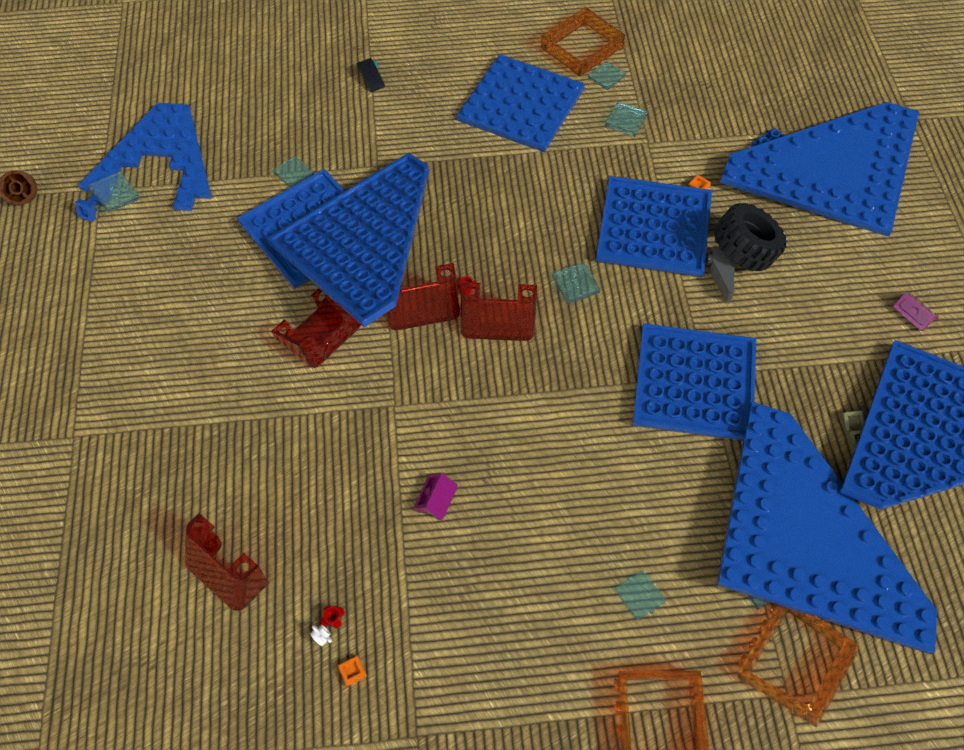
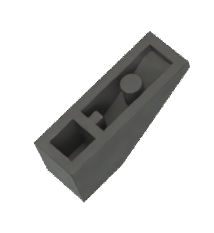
(722, 272)

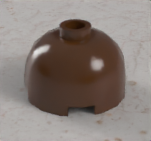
(18, 187)

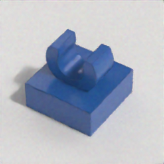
(86, 209)

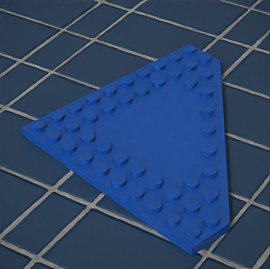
(834, 169)
(360, 239)
(911, 431)
(810, 544)

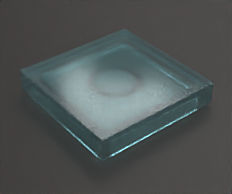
(626, 119)
(114, 192)
(576, 283)

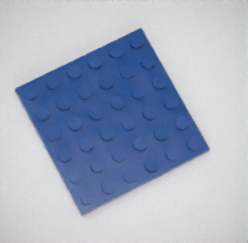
(521, 102)
(284, 210)
(655, 226)
(694, 381)

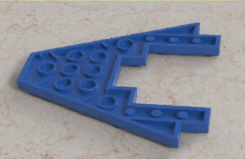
(162, 132)

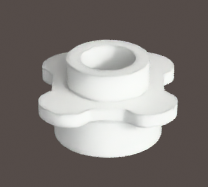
(321, 634)

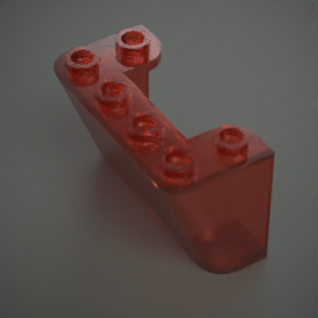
(427, 302)
(498, 317)
(320, 333)
(230, 586)

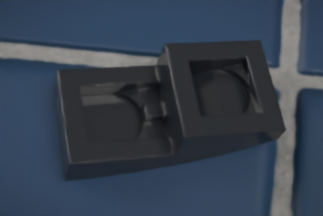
(371, 75)

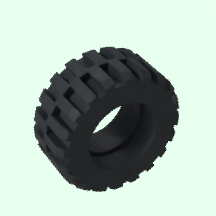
(750, 237)

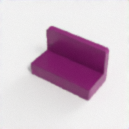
(915, 311)
(436, 495)

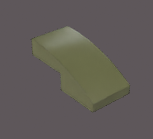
(852, 425)

